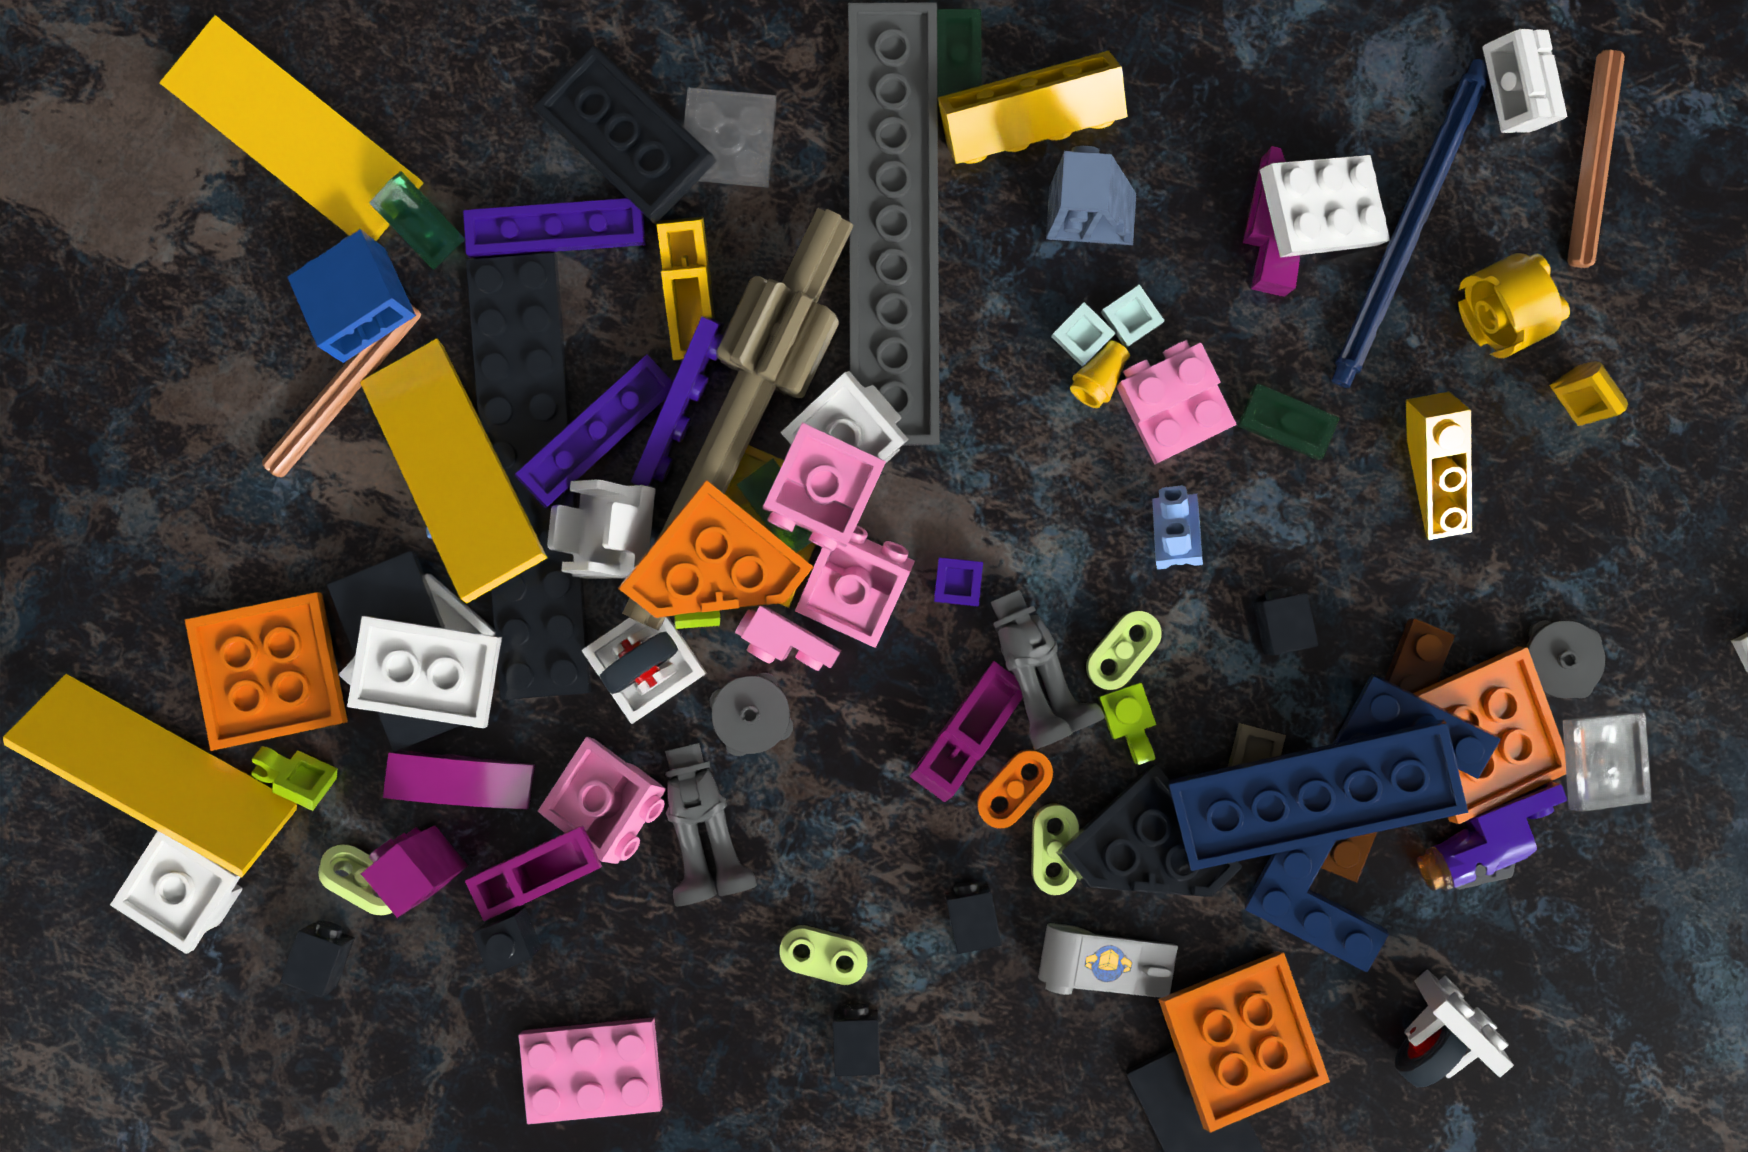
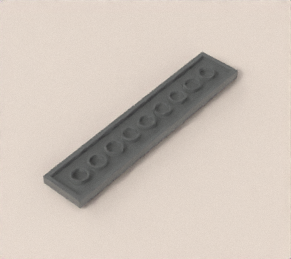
(895, 210)

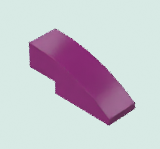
(1272, 273)
(968, 733)
(458, 780)
(533, 873)

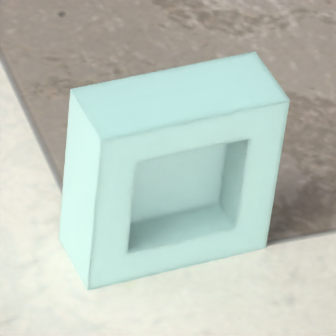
(1132, 316)
(1083, 334)

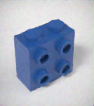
(351, 296)

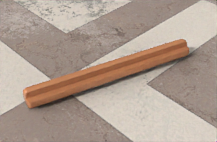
(1595, 159)
(331, 401)

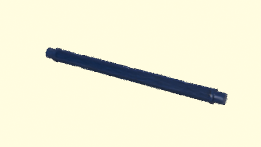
(1410, 224)

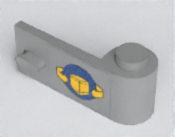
(1105, 963)

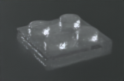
(736, 131)
(1606, 761)

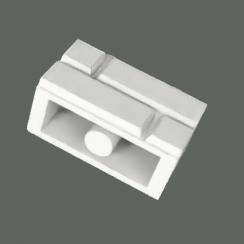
(1524, 81)

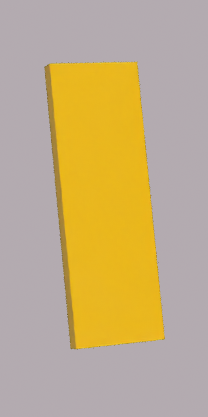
(284, 127)
(452, 471)
(151, 774)

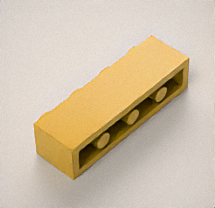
(1033, 107)

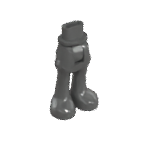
(1028, 645)
(696, 799)

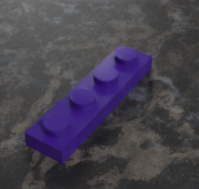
(553, 227)
(687, 386)
(595, 431)

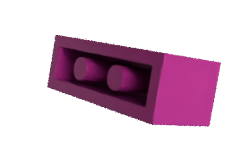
(412, 868)

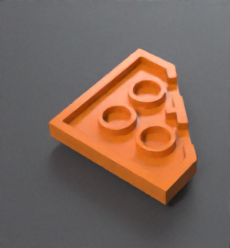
(714, 561)

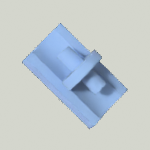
(1176, 528)

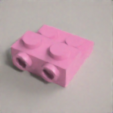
(1175, 401)
(822, 487)
(856, 586)
(774, 636)
(606, 798)

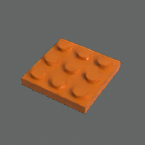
(266, 671)
(1509, 702)
(1243, 1041)

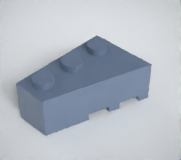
(1090, 199)

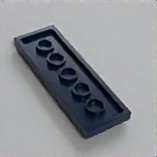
(1319, 795)

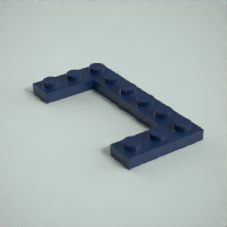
(1283, 887)

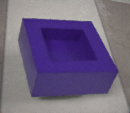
(958, 581)

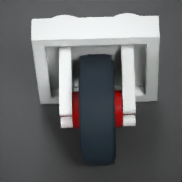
(643, 665)
(1448, 1036)

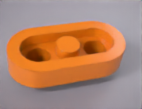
(1018, 791)

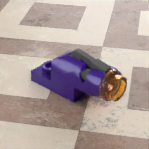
(1492, 843)

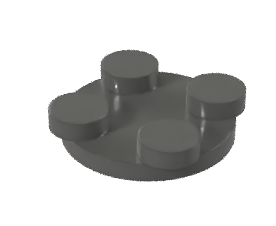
(1566, 657)
(751, 714)

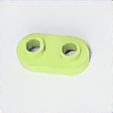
(1123, 651)
(1047, 844)
(354, 886)
(824, 951)

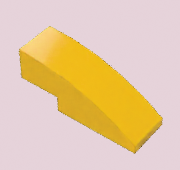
(684, 279)
(1589, 394)

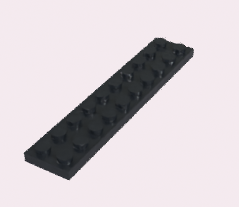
(522, 410)

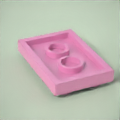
(590, 1070)

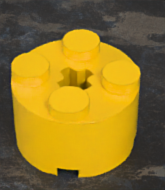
(1512, 304)

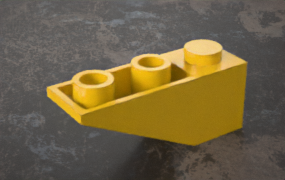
(1441, 462)

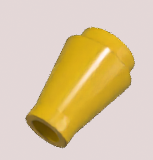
(1099, 377)

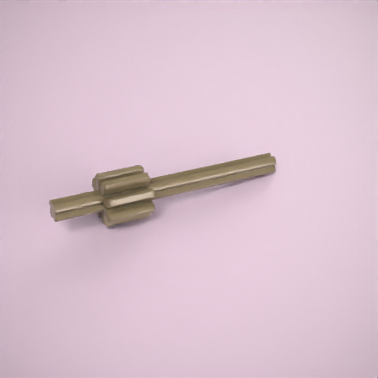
(775, 347)

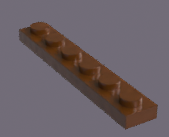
(1413, 668)

